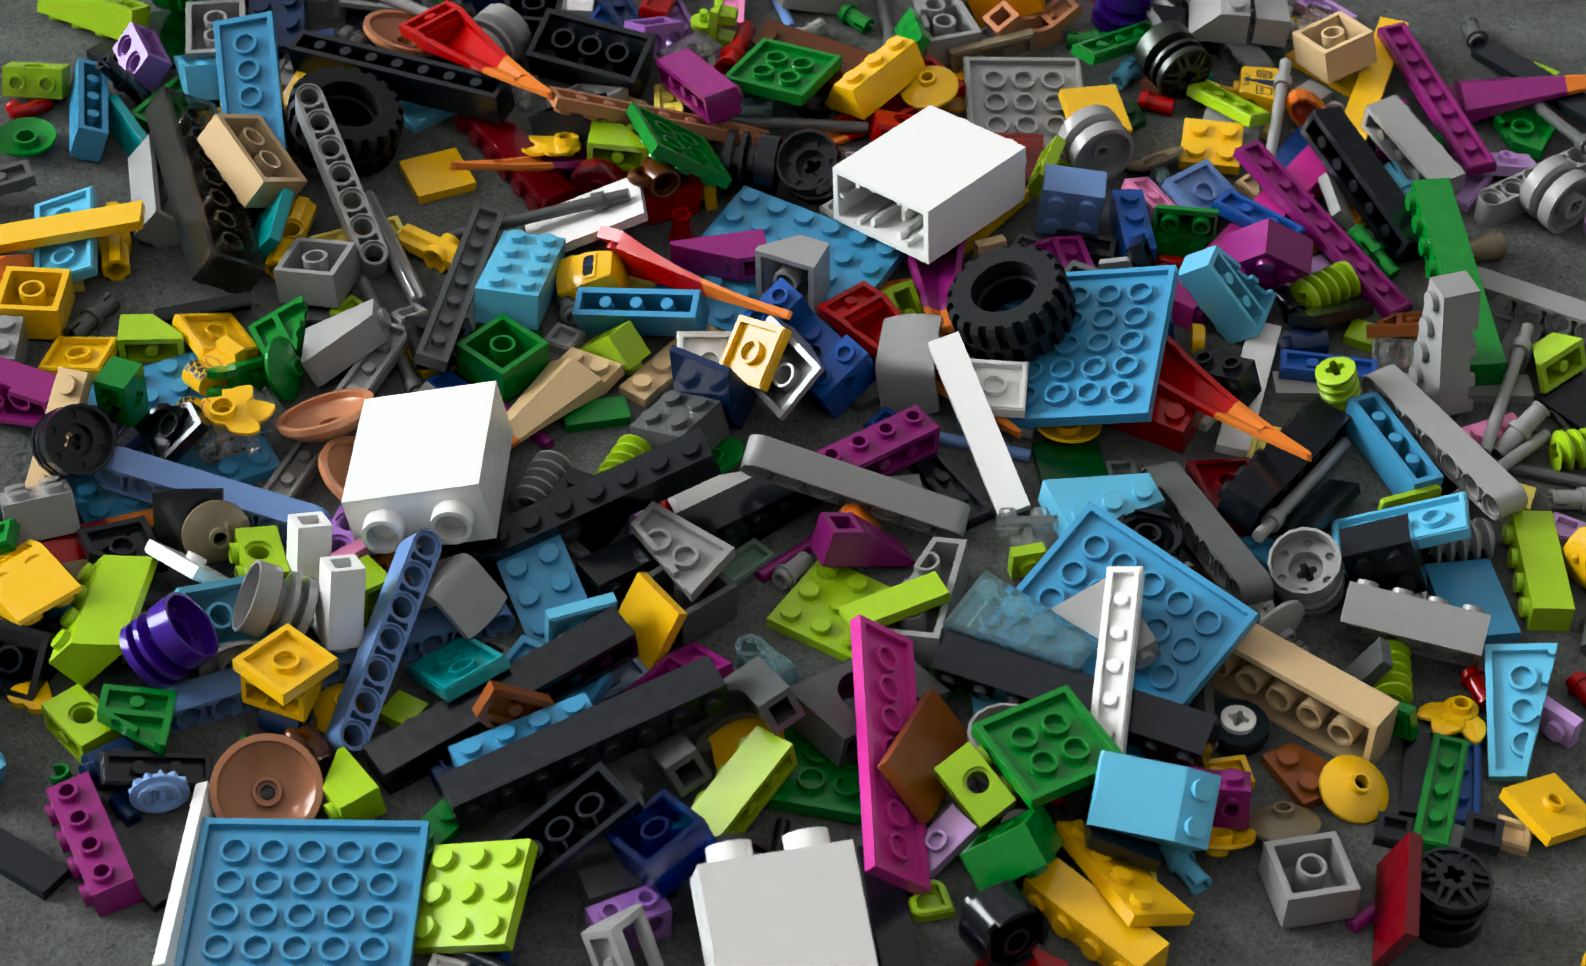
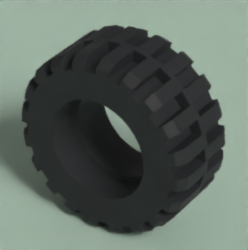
(359, 100)
(1004, 277)

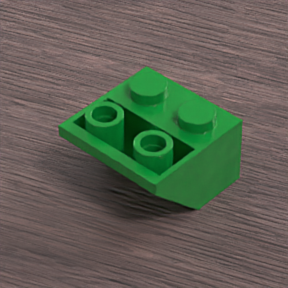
(1183, 229)

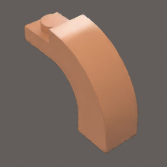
(1045, 24)

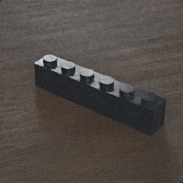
(1363, 181)
(1277, 472)

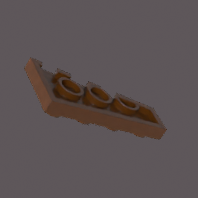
(850, 55)

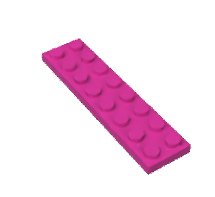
(883, 701)

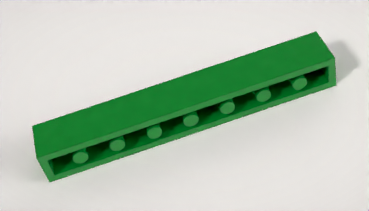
(1448, 251)

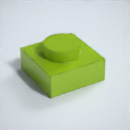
(1024, 558)

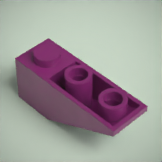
(721, 255)
(851, 541)

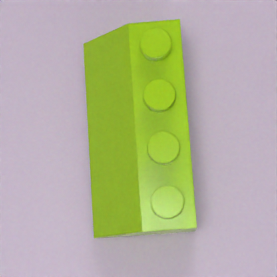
(91, 626)

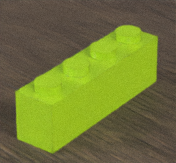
(103, 17)
(1539, 571)
(746, 782)

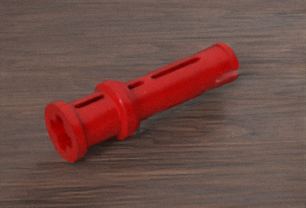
(736, 50)

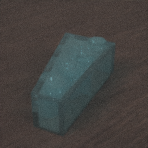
(1017, 622)

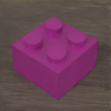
(1270, 252)

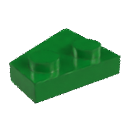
(285, 321)
(139, 713)

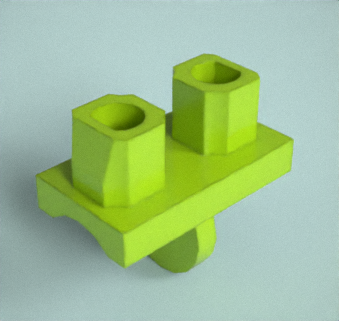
(714, 21)

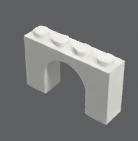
(340, 578)

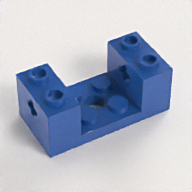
(846, 364)

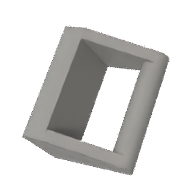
(608, 945)

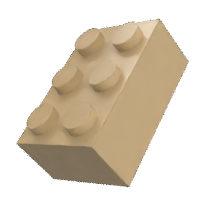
(250, 158)

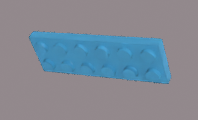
(250, 69)

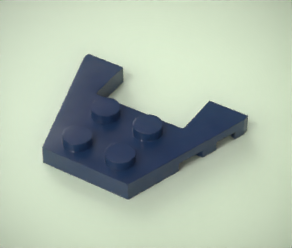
(289, 19)

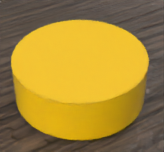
(1196, 338)

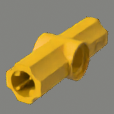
(297, 225)
(434, 250)
(115, 253)

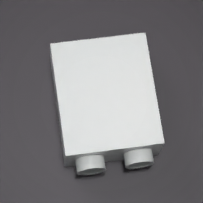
(929, 183)
(429, 465)
(783, 904)

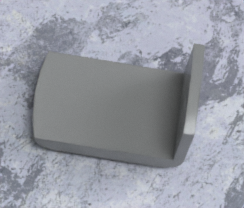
(905, 364)
(463, 594)

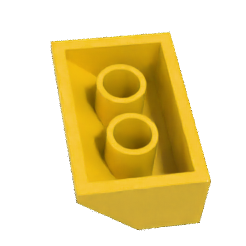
(877, 78)

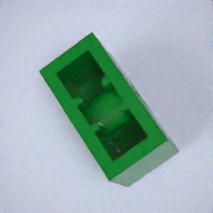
(122, 391)

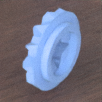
(170, 792)

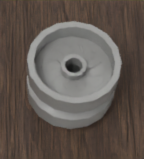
(1097, 141)
(1555, 194)

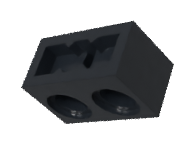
(1233, 372)

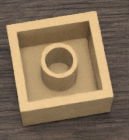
(1334, 47)

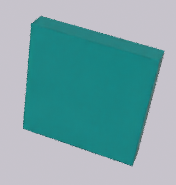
(272, 222)

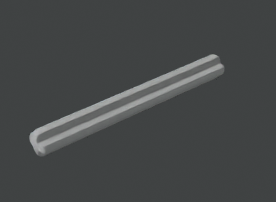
(396, 255)

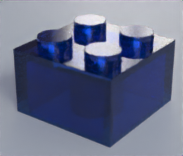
(662, 843)

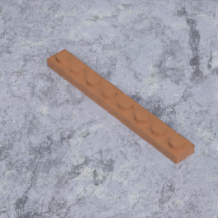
(597, 106)

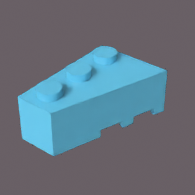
(1226, 294)
(1111, 493)

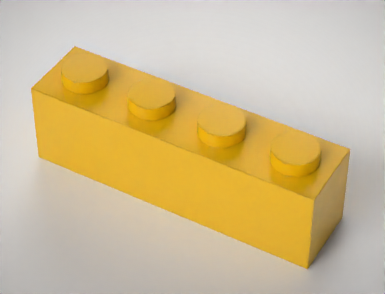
(1088, 920)

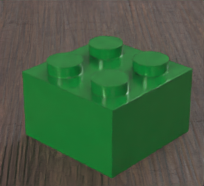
(503, 354)
(1013, 849)

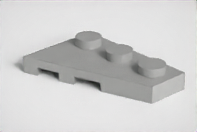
(682, 549)

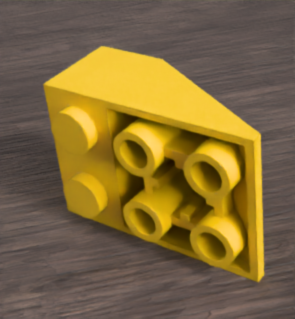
(33, 583)

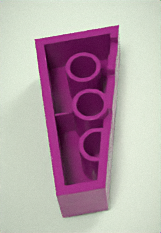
(23, 393)

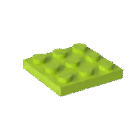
(812, 611)
(474, 896)

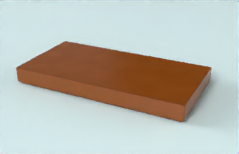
(921, 745)

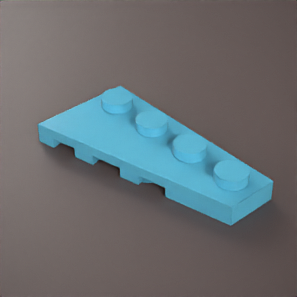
(1515, 699)

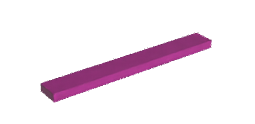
(1436, 100)
(1321, 227)

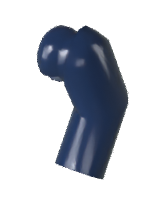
(122, 807)

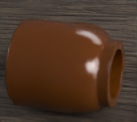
(658, 178)
(316, 745)

